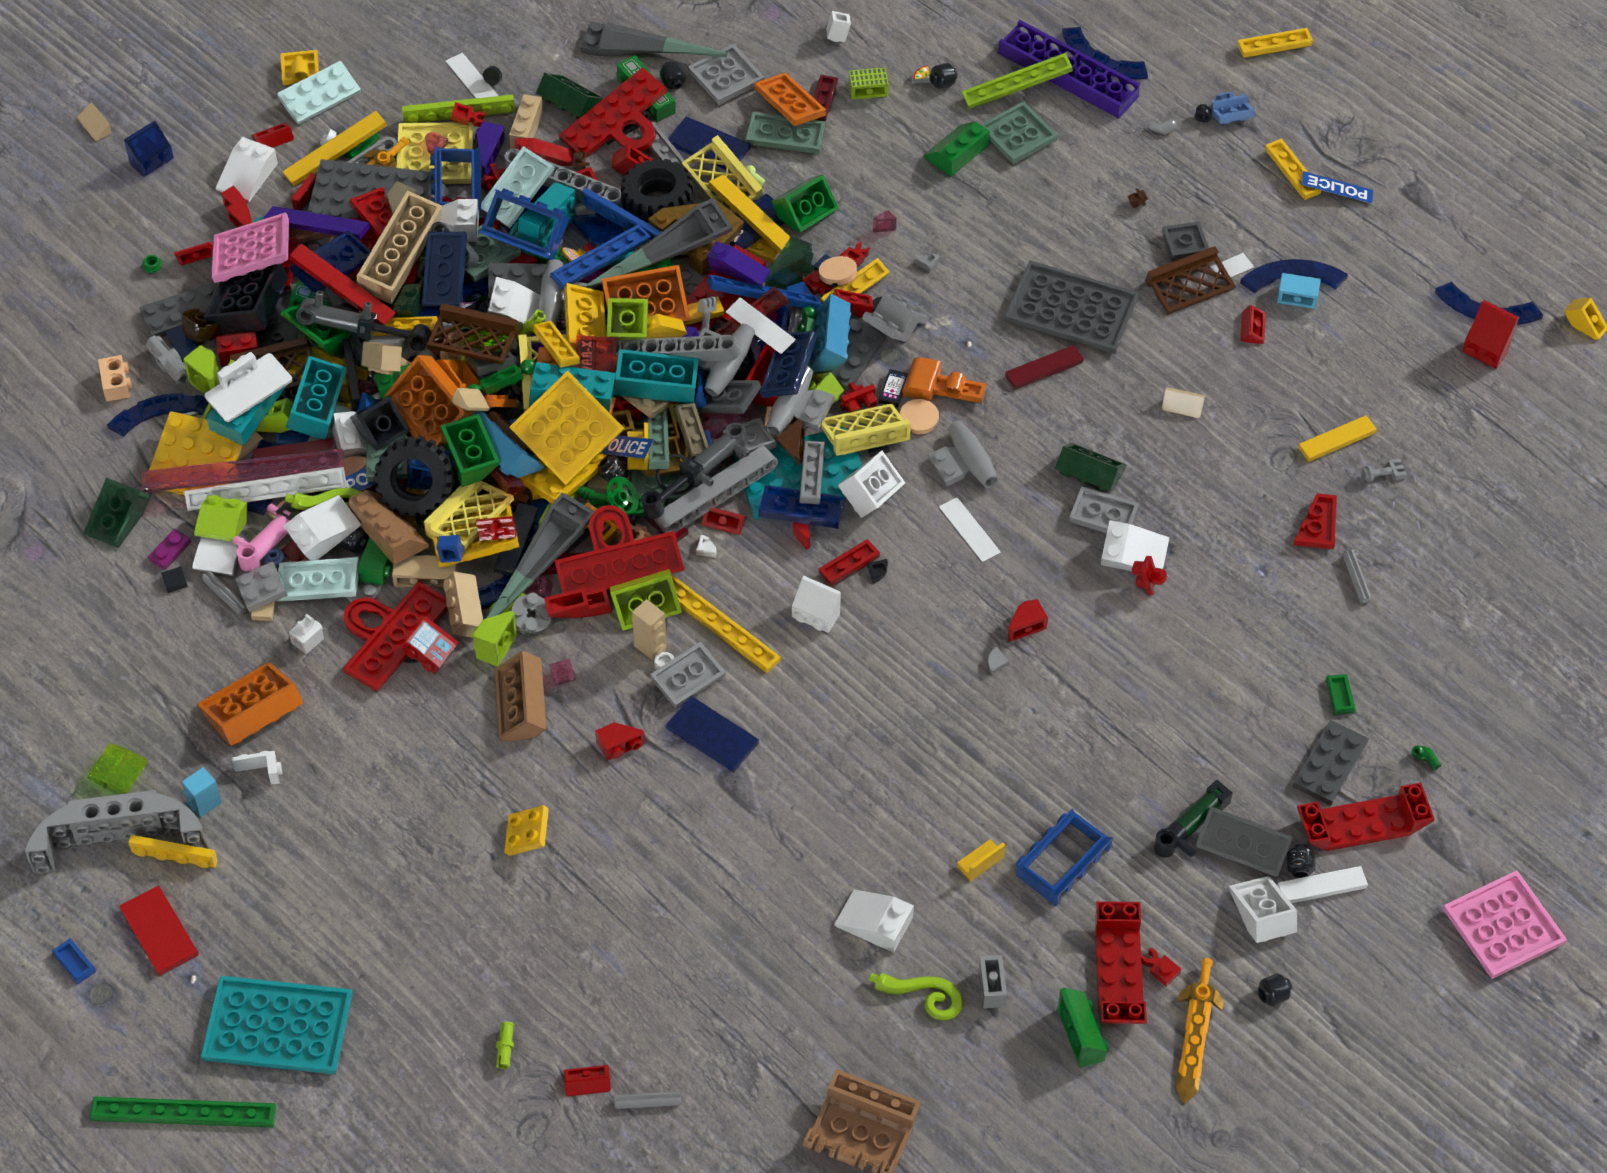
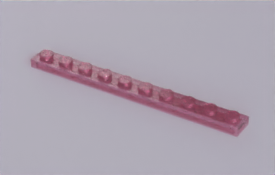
(240, 470)

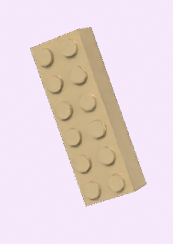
(398, 247)

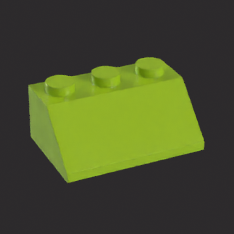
(656, 588)

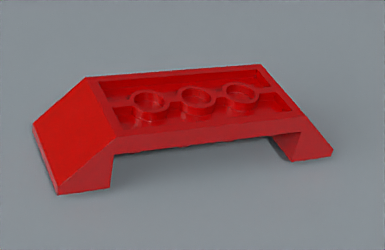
(1367, 820)
(1119, 963)

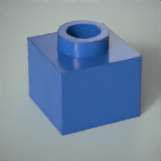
(450, 548)

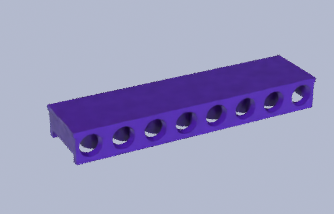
(1082, 81)

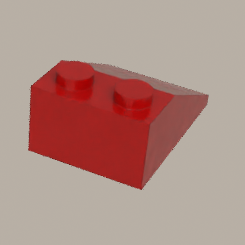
(1490, 334)

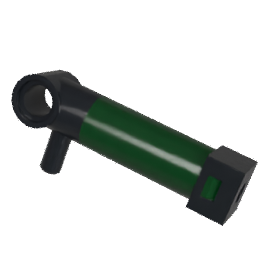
(1188, 822)

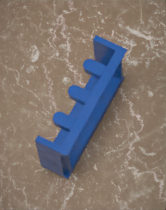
(455, 155)
(557, 234)
(1066, 883)

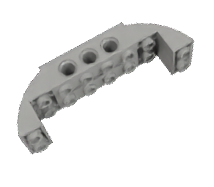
(110, 820)

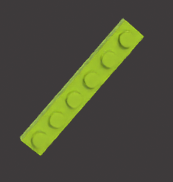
(1017, 81)
(443, 110)

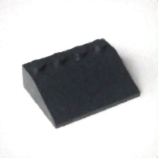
(248, 299)

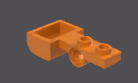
(926, 380)

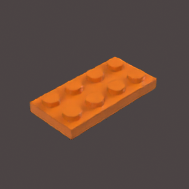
(790, 99)

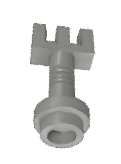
(706, 306)
(1393, 468)

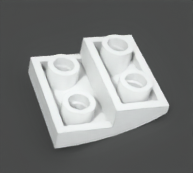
(216, 556)

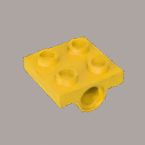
(298, 66)
(526, 830)

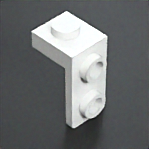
(259, 760)

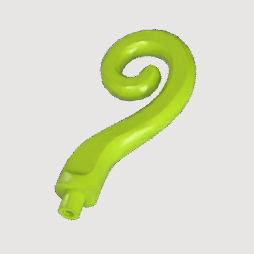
(304, 502)
(901, 986)

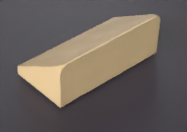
(94, 122)
(470, 400)
(1183, 402)

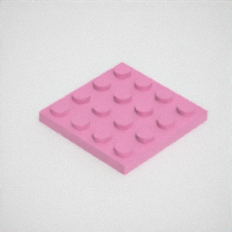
(250, 247)
(1504, 924)

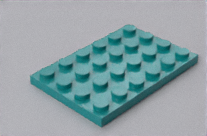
(789, 473)
(277, 1025)

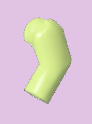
(752, 170)

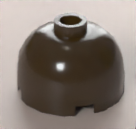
(197, 328)

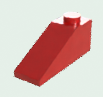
(548, 151)

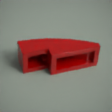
(236, 207)
(578, 604)

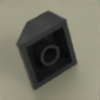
(380, 423)

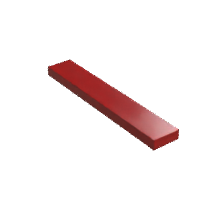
(339, 283)

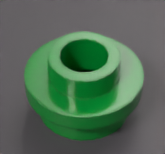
(152, 264)

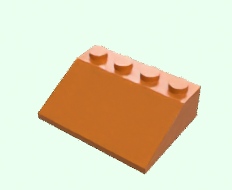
(660, 286)
(425, 399)
(250, 703)

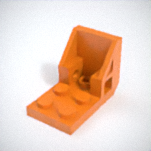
(463, 376)

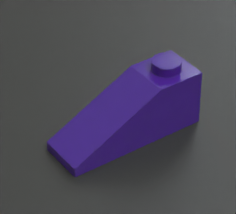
(490, 140)
(736, 264)

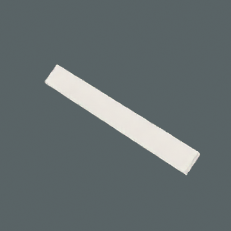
(270, 487)

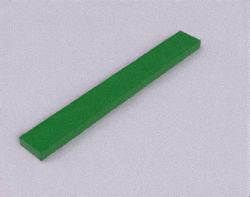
(183, 1112)

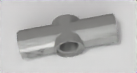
(167, 359)

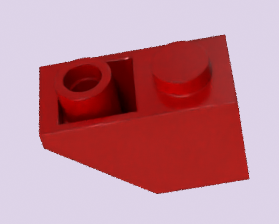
(618, 739)

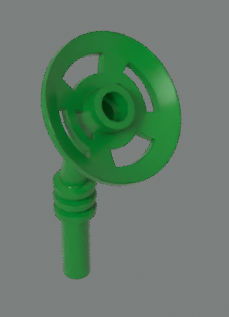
(618, 497)

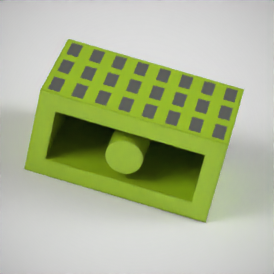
(868, 83)

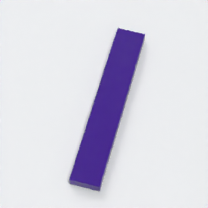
(320, 222)

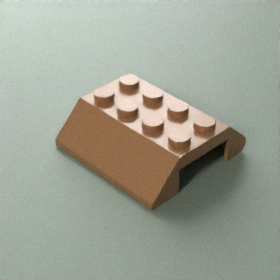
(863, 1123)

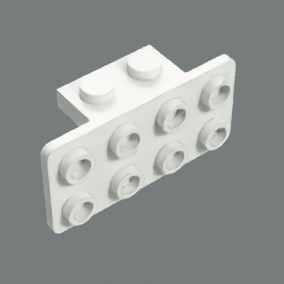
(246, 384)

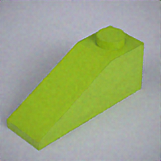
(277, 417)

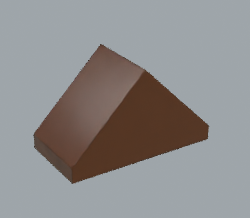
(793, 441)

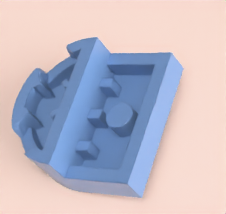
(1231, 108)

